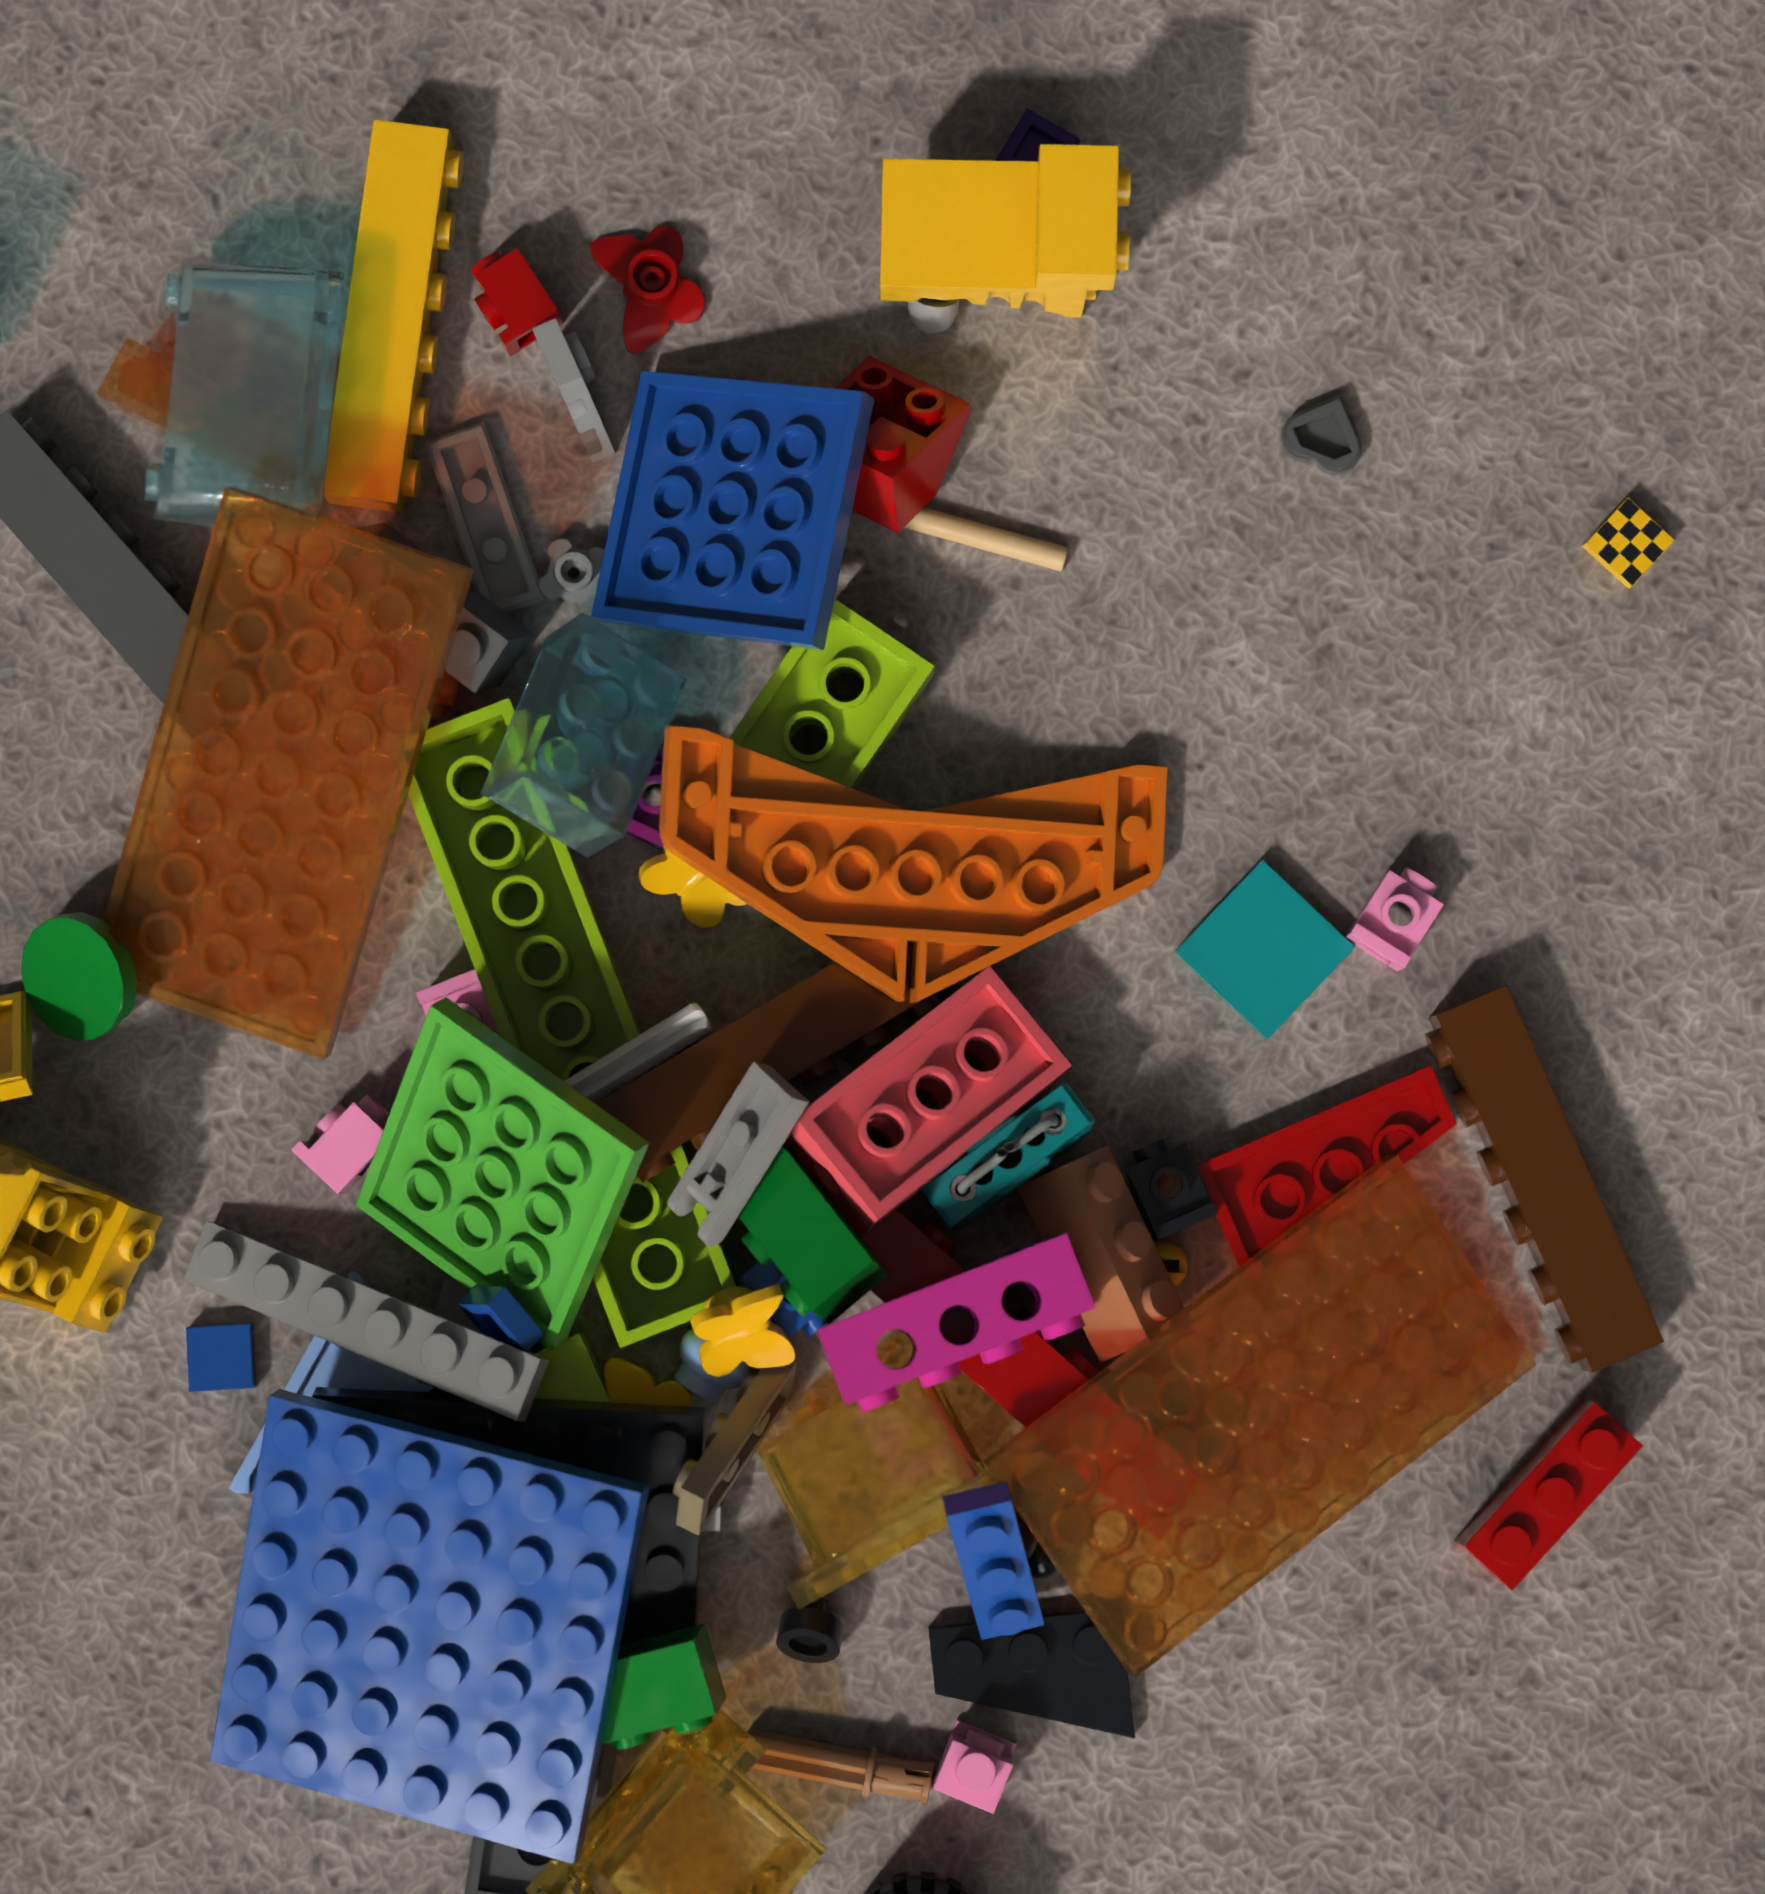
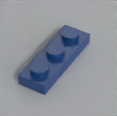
(993, 1560)

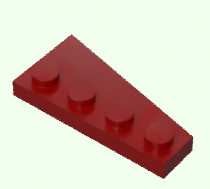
(1293, 1171)

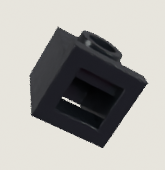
(1162, 1213)

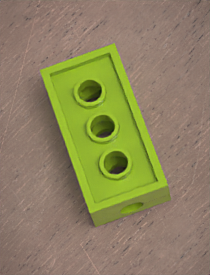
(855, 729)

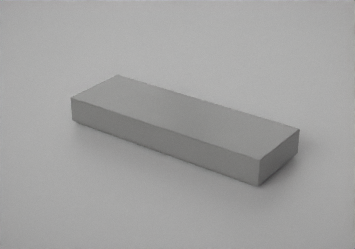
(485, 518)

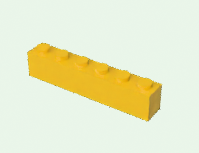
(390, 316)

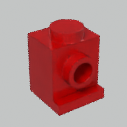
(512, 298)

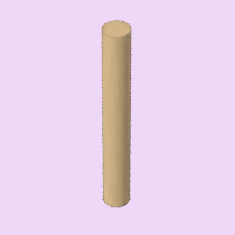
(989, 538)

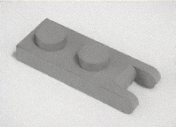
(738, 1150)

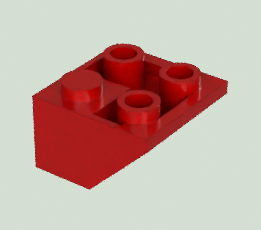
(906, 443)

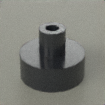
(810, 1633)

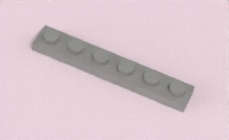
(366, 1321)

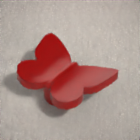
(650, 283)

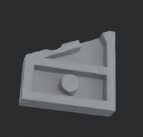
(571, 373)

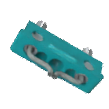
(1057, 1115)

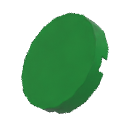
(78, 976)

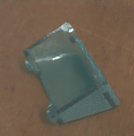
(247, 388)

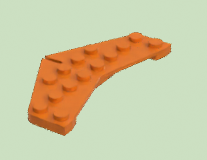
(872, 875)

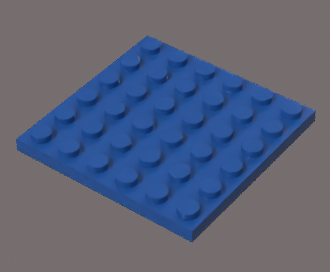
(428, 1624)

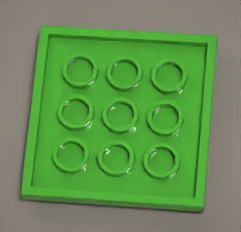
(500, 1170)

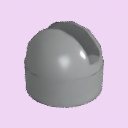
(933, 315)

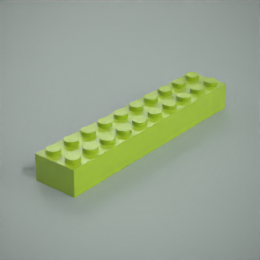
(556, 1000)

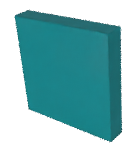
(1264, 950)

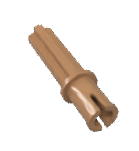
(845, 1766)

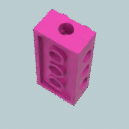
(1045, 1269)

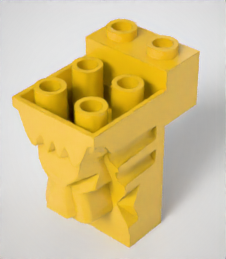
(1005, 228)
(67, 1240)

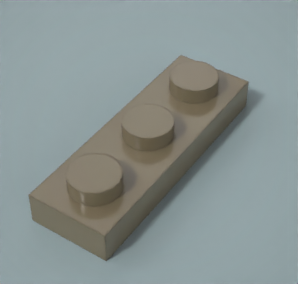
(732, 1444)

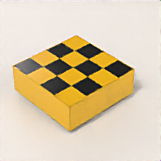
(1628, 543)

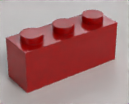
(1548, 1493)

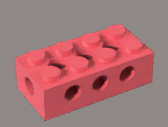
(929, 1059)

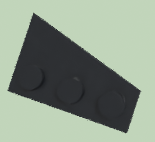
(1042, 1672)

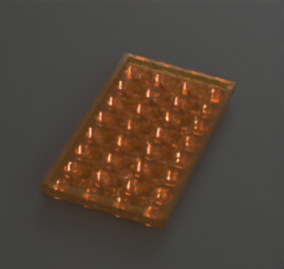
(282, 768)
(1260, 1414)

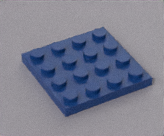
(733, 508)

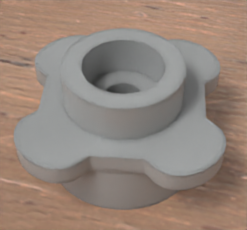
(558, 584)

